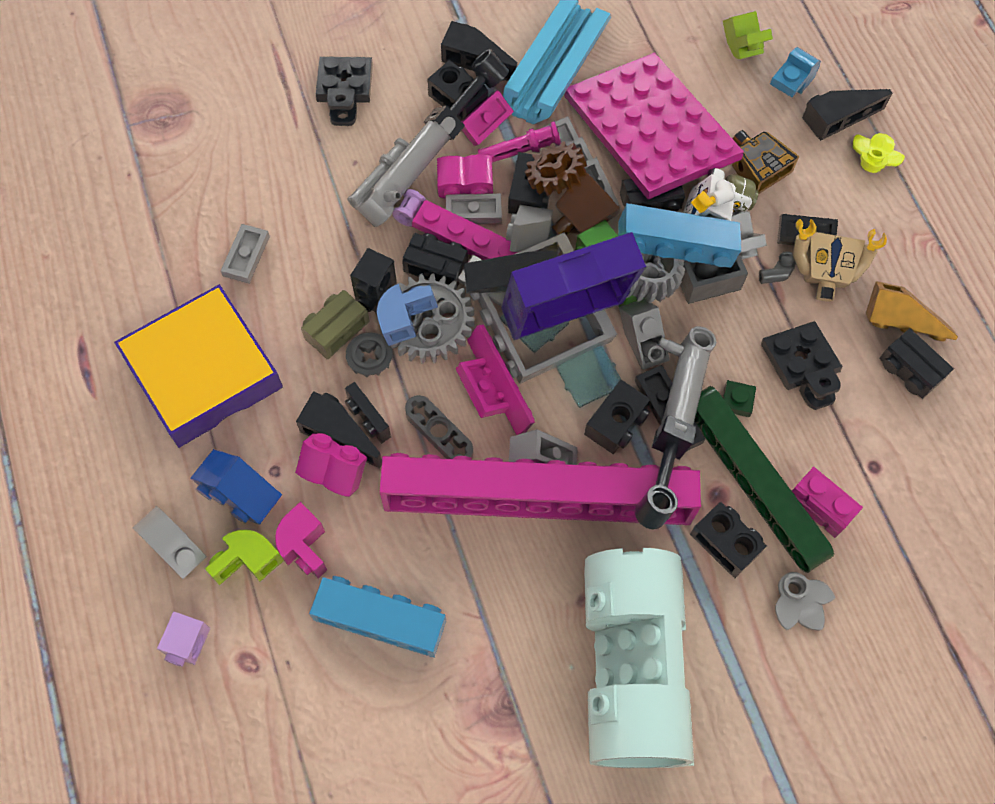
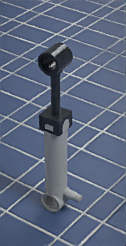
(440, 126)
(677, 429)

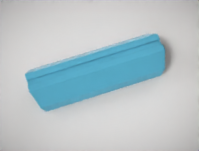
(553, 60)

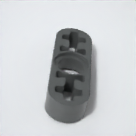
(430, 409)

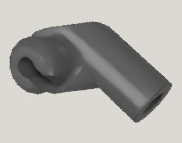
(781, 270)

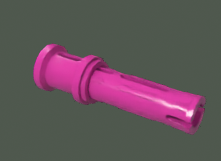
(533, 140)

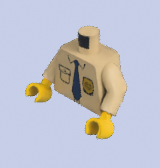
(832, 259)

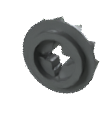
(367, 342)

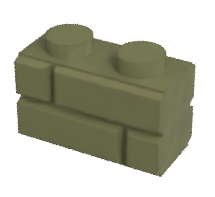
(334, 323)

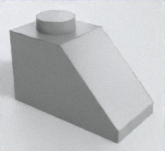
(541, 448)

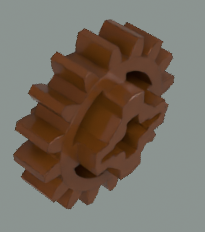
(556, 168)

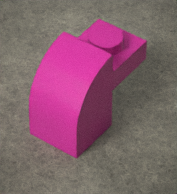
(295, 535)

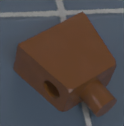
(584, 206)

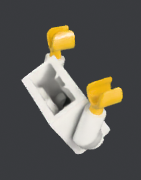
(712, 197)

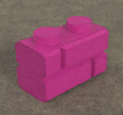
(826, 502)

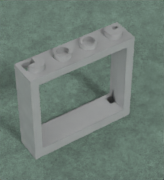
(599, 322)

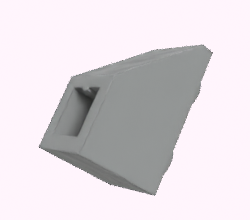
(528, 227)
(643, 331)

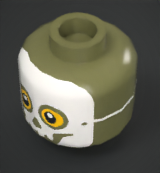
(745, 192)

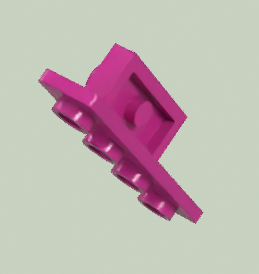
(492, 384)

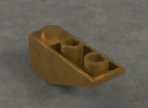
(901, 309)

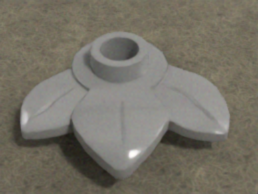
(805, 605)

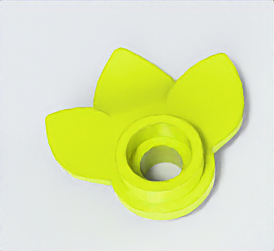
(877, 152)

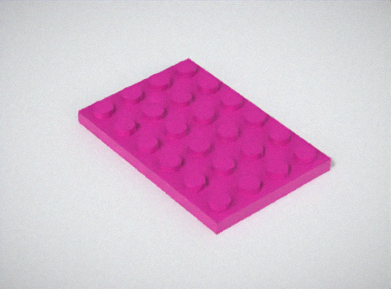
(652, 125)

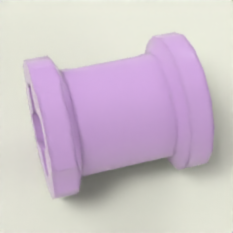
(409, 207)

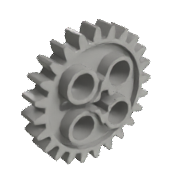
(448, 330)

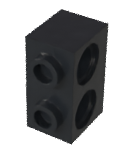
(449, 83)
(372, 278)
(722, 544)

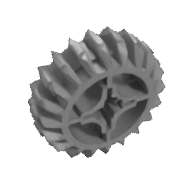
(658, 279)

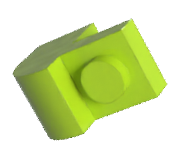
(744, 35)
(246, 549)

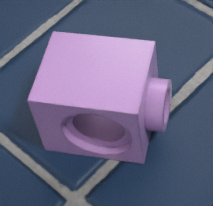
(183, 639)

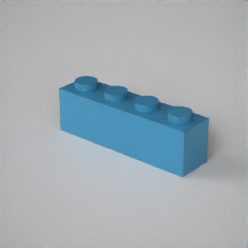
(682, 235)
(378, 616)

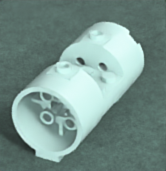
(640, 697)

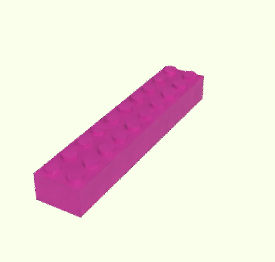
(529, 488)

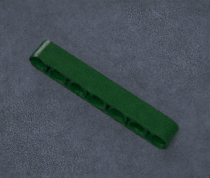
(761, 482)

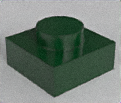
(739, 397)

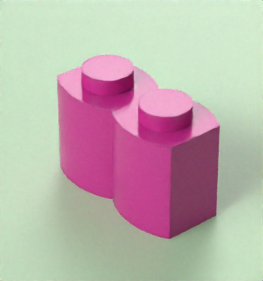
(464, 175)
(330, 464)

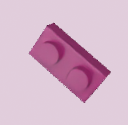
(486, 118)

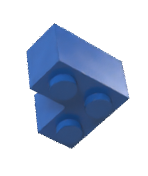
(234, 482)

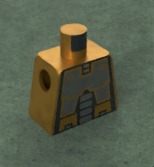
(763, 159)

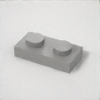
(476, 207)
(245, 253)

